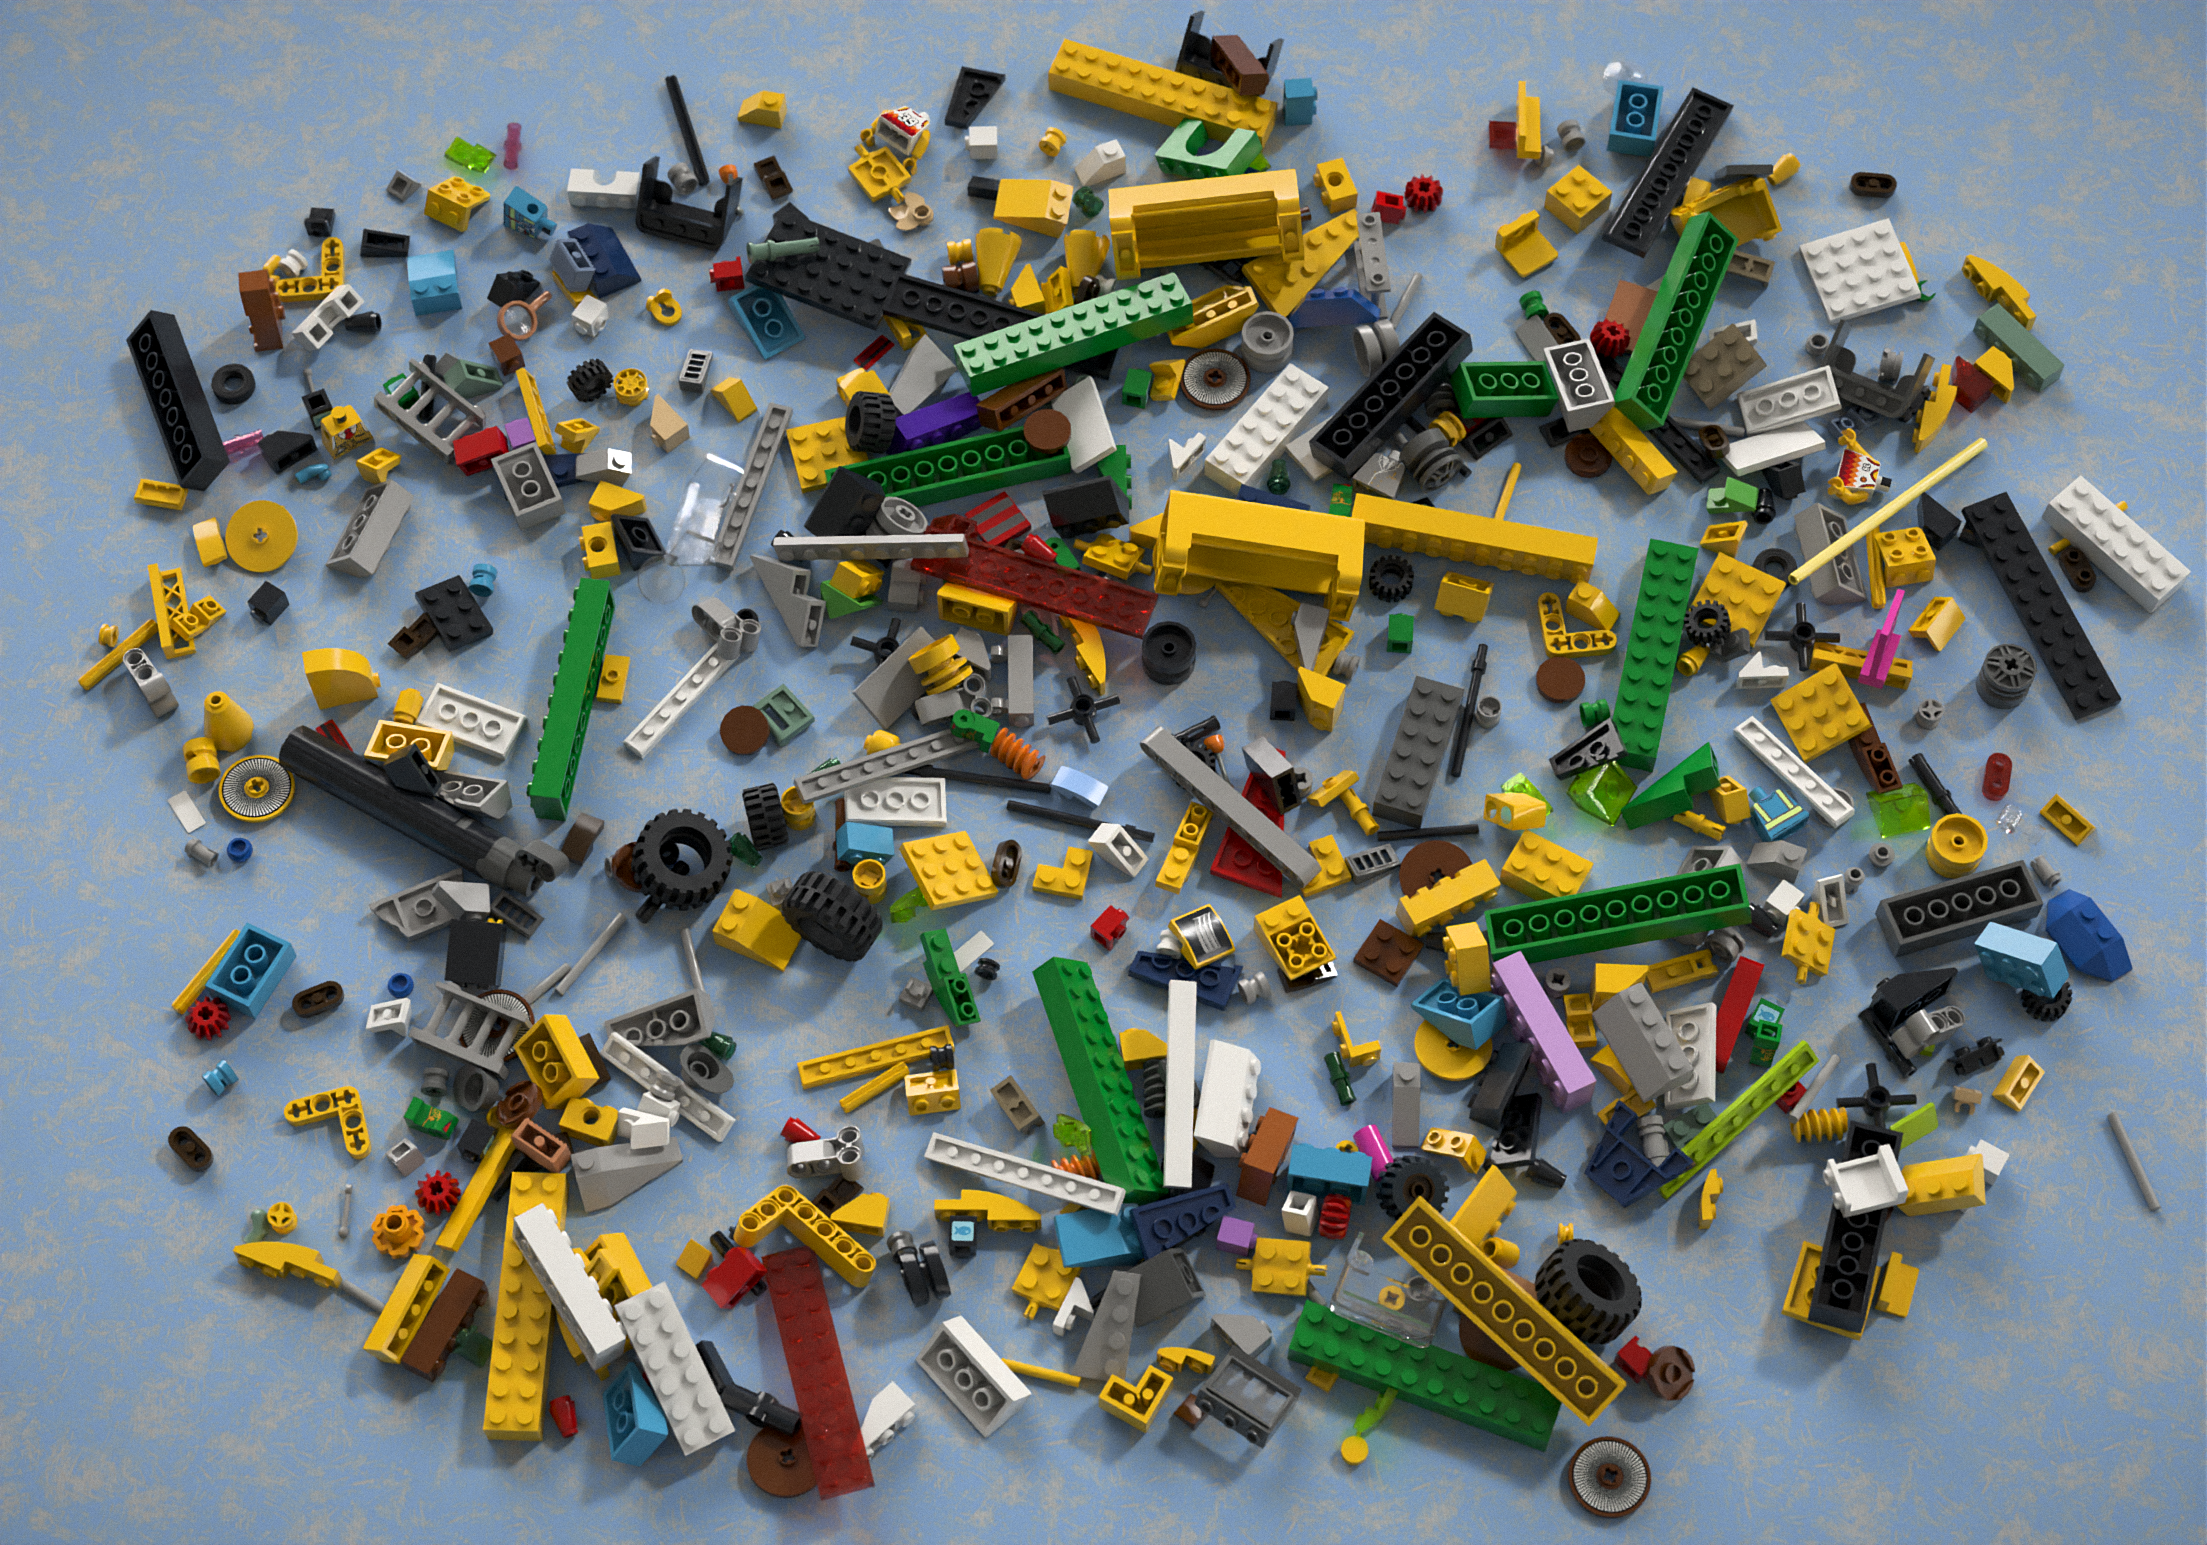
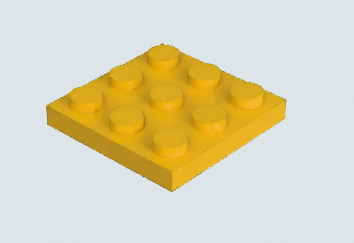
(820, 448)
(1743, 591)
(1820, 713)
(948, 870)
(1802, 1286)

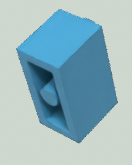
(1299, 101)
(863, 842)

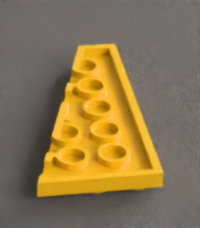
(1286, 283)
(1272, 615)

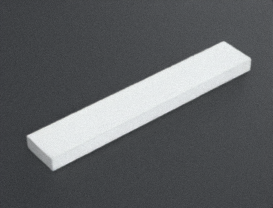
(677, 703)
(1793, 772)
(644, 1071)

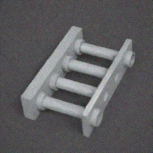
(1372, 261)
(425, 432)
(472, 1055)

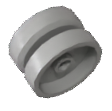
(1267, 342)
(1374, 345)
(897, 518)

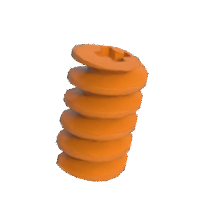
(1015, 756)
(1085, 1167)

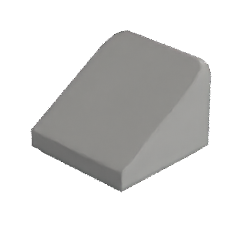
(403, 185)
(405, 1157)

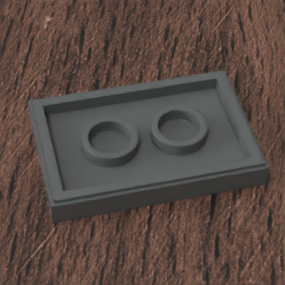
(1738, 172)

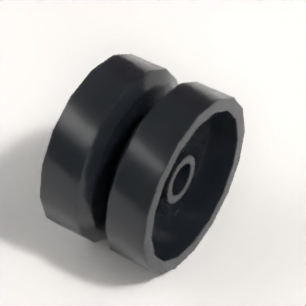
(1168, 653)
(925, 1273)

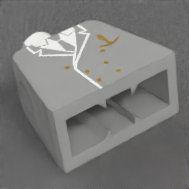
(1380, 476)

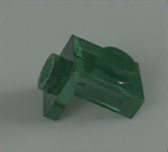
(473, 1346)

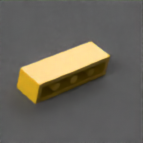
(1634, 451)
(406, 1308)

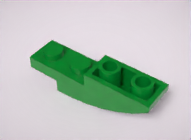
(946, 981)

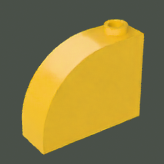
(339, 677)

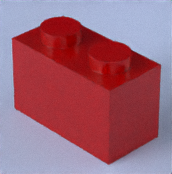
(475, 451)
(733, 1277)

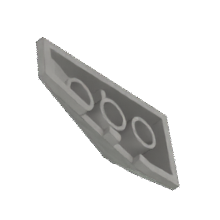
(475, 793)
(668, 1022)
(617, 1170)

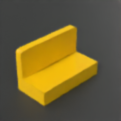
(1938, 622)
(1897, 1287)

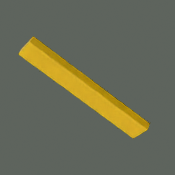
(872, 1057)
(477, 1191)

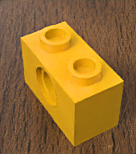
(1335, 185)
(601, 563)
(857, 578)
(600, 1133)

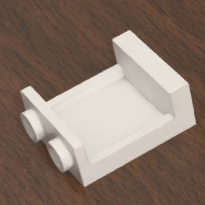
(1866, 1183)

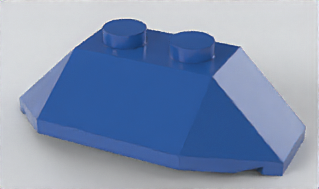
(1333, 308)
(2087, 936)

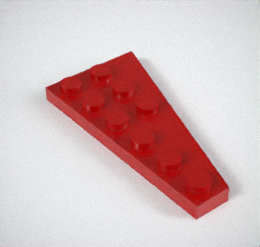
(1239, 860)

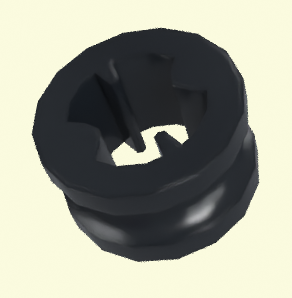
(987, 968)

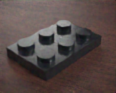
(454, 613)

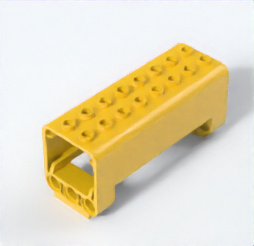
(1205, 221)
(1261, 548)

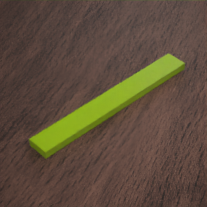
(1744, 1111)

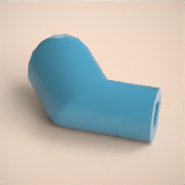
(311, 471)

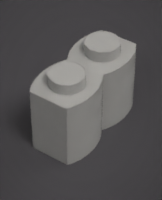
(905, 587)

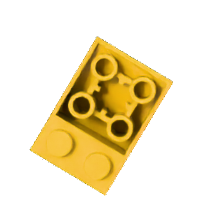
(1293, 938)

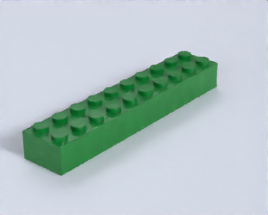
(1675, 321)
(1073, 334)
(961, 467)
(1653, 650)
(571, 700)
(1620, 915)
(1099, 1080)
(1426, 1377)

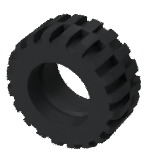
(687, 830)
(832, 916)
(1588, 1291)

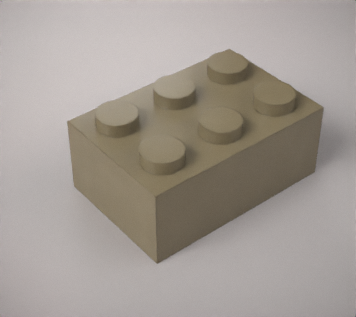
(1722, 366)

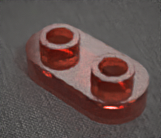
(1996, 774)

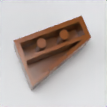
(263, 308)
(1265, 1155)

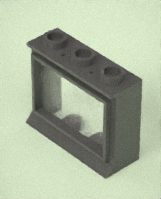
(1248, 1397)

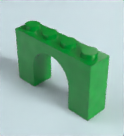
(1180, 151)

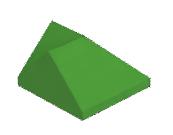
(840, 604)

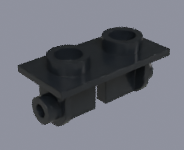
(1967, 1058)

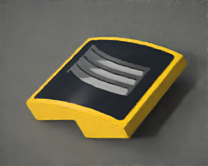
(1202, 936)

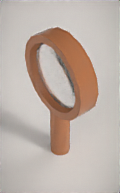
(520, 318)

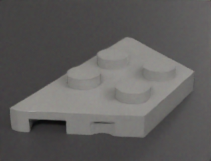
(415, 910)

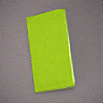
(1916, 1124)

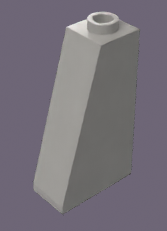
(920, 376)

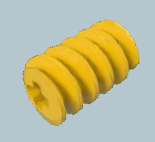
(1820, 1123)

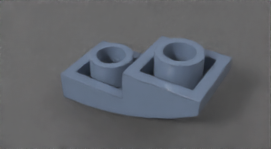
(1857, 419)

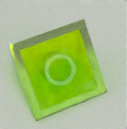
(1900, 810)

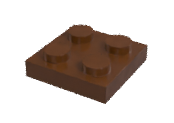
(1388, 953)

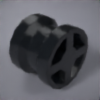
(941, 1057)

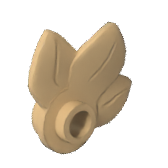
(909, 213)

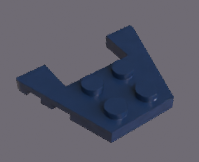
(1623, 1169)

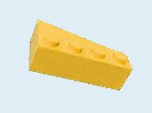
(1447, 899)

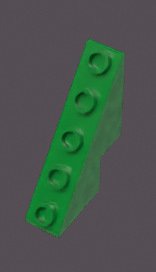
(1674, 790)

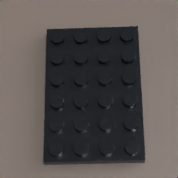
(841, 279)

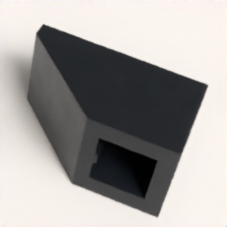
(512, 287)

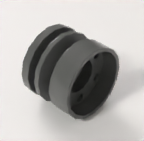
(1431, 459)
(2006, 676)

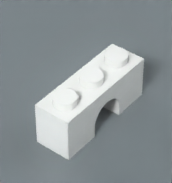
(620, 193)
(318, 325)

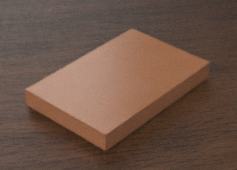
(1631, 307)

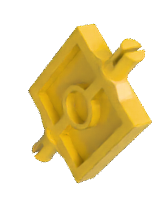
(879, 174)
(1113, 556)
(1808, 943)
(1281, 1267)
(1044, 1280)

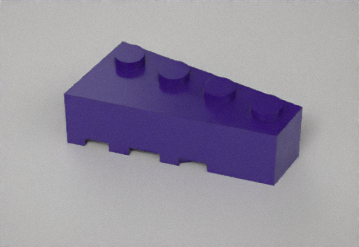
(936, 424)

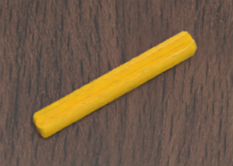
(1876, 572)
(115, 657)
(198, 983)

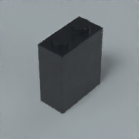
(475, 953)

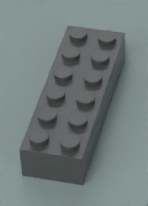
(1418, 752)
(1958, 908)

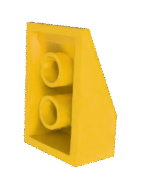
(1034, 205)
(756, 931)

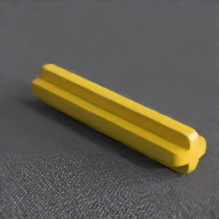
(874, 1087)

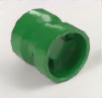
(1533, 304)
(1594, 712)

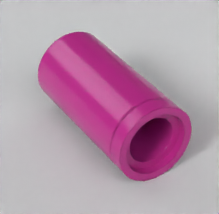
(1372, 1144)

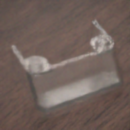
(700, 513)
(1385, 1302)

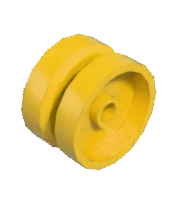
(1956, 846)

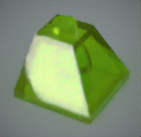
(1602, 792)

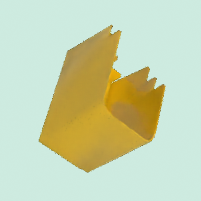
(858, 381)
(1527, 810)

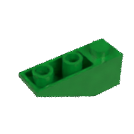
(1116, 466)

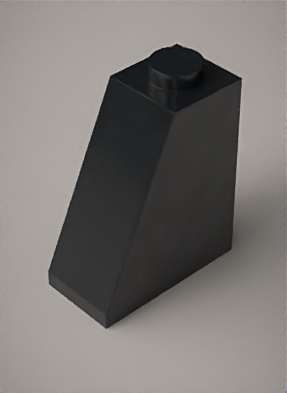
(1273, 774)

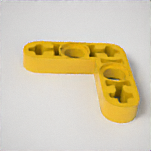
(326, 279)
(1561, 638)
(344, 1111)

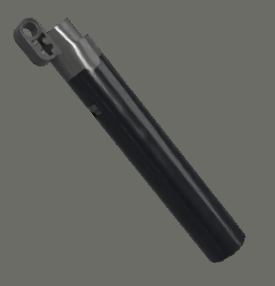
(420, 817)

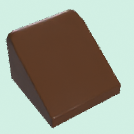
(1189, 1413)

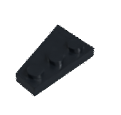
(971, 94)
(1590, 751)
(1519, 1135)

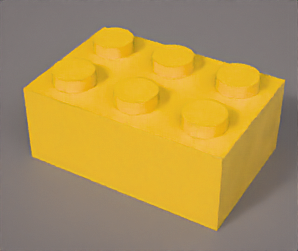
(1544, 869)
(556, 1060)

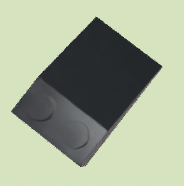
(1909, 993)

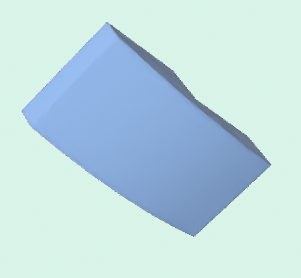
(1077, 784)

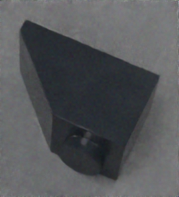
(286, 448)
(1785, 479)
(1936, 522)
(412, 771)

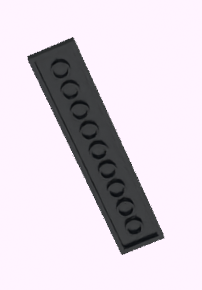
(1667, 173)
(968, 316)
(2041, 606)

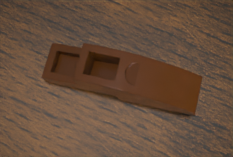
(1874, 759)

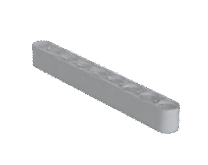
(1230, 807)

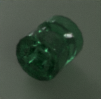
(1090, 204)

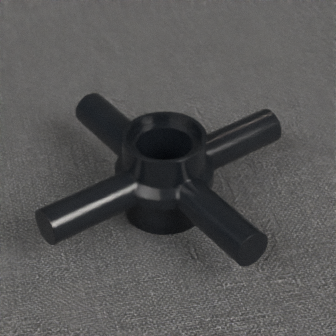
(888, 642)
(1800, 644)
(1083, 701)
(1879, 1092)

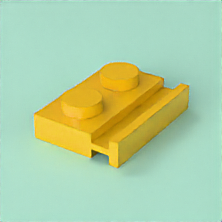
(1057, 291)

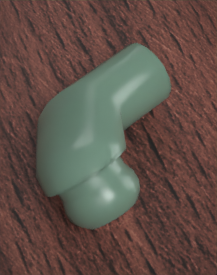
(261, 1226)

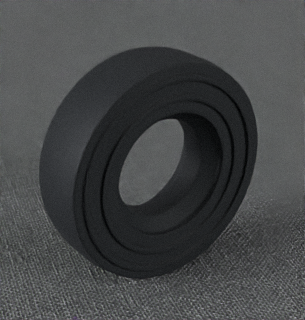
(230, 371)
(1779, 556)

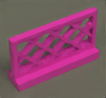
(1882, 648)

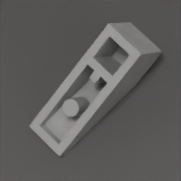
(1309, 631)
(1405, 1105)

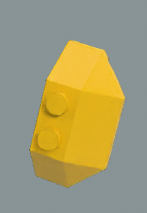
(1216, 316)

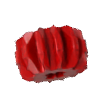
(1423, 193)
(1610, 338)
(198, 1016)
(436, 1184)
(1335, 1216)

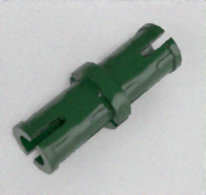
(1042, 632)
(1340, 1078)

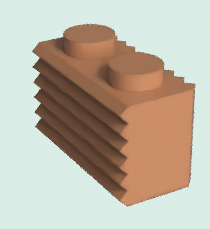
(541, 1146)

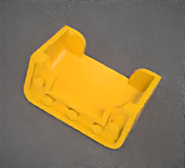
(1740, 206)

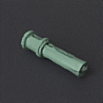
(772, 250)

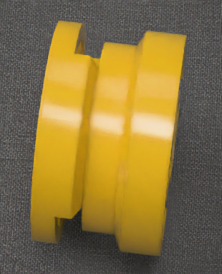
(631, 387)
(1452, 431)

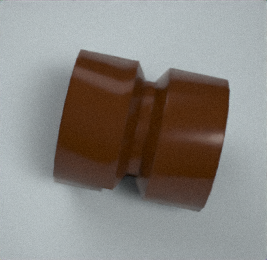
(961, 277)

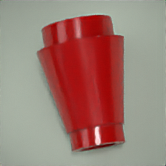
(1036, 547)
(797, 1131)
(564, 1414)

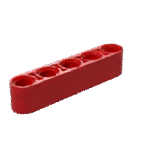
(1735, 1008)

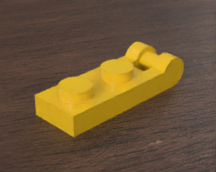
(1680, 971)

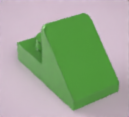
(1733, 498)

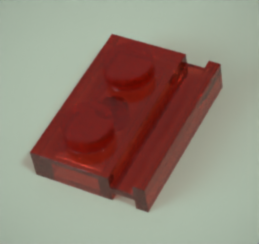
(1502, 135)

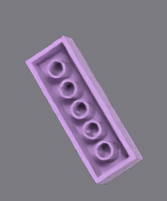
(1537, 1023)

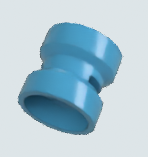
(483, 580)
(220, 1077)

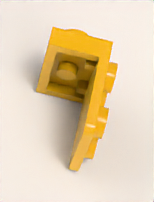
(452, 202)
(1524, 244)
(1906, 556)

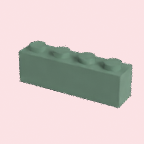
(2027, 354)

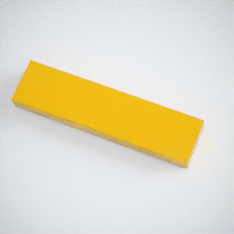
(536, 412)

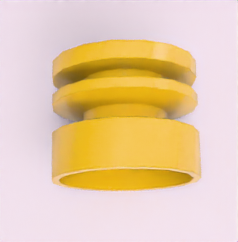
(940, 665)

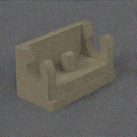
(1751, 267)
(1016, 1105)

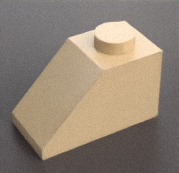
(667, 426)

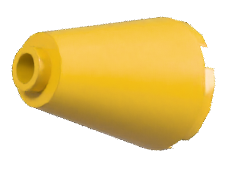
(1084, 255)
(995, 258)
(226, 722)

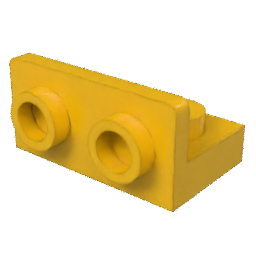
(932, 1092)

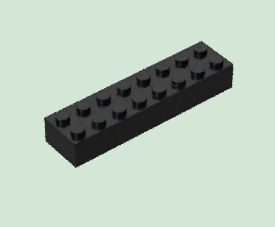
(1391, 396)
(177, 401)
(1851, 1244)

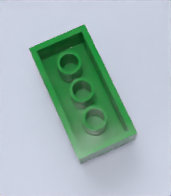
(1504, 389)

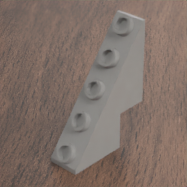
(789, 589)

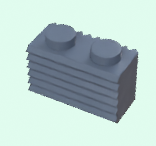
(572, 265)

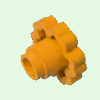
(398, 1231)

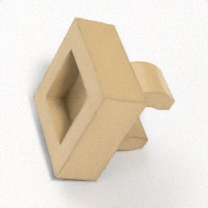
(1966, 1095)

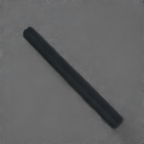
(687, 130)

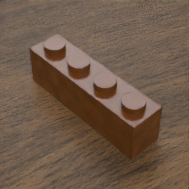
(1239, 65)
(1020, 399)
(436, 1336)

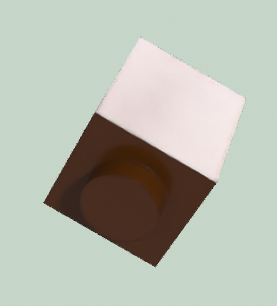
(506, 354)

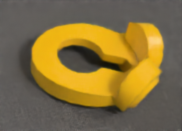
(664, 297)

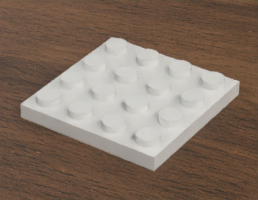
(1859, 271)

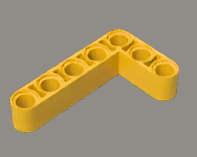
(811, 1226)

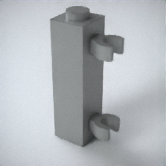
(1020, 680)

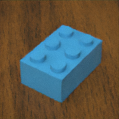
(1635, 118)
(2021, 960)
(251, 970)
(1329, 1172)

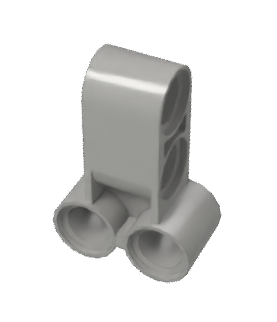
(726, 628)
(150, 682)
(942, 706)
(1927, 1029)
(828, 1156)

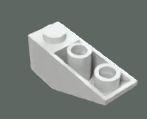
(885, 1415)

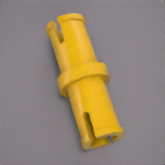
(1359, 812)
(1700, 824)

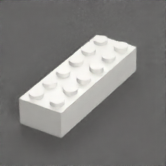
(1266, 430)
(2116, 544)
(569, 1286)
(674, 1368)

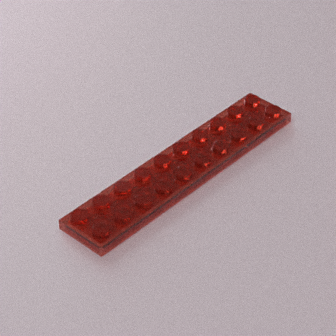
(1044, 586)
(817, 1372)

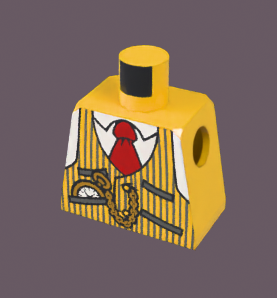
(343, 431)

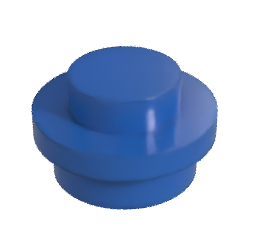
(239, 850)
(400, 985)

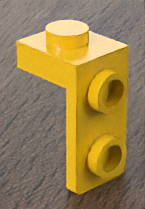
(1363, 1054)
(1456, 1145)

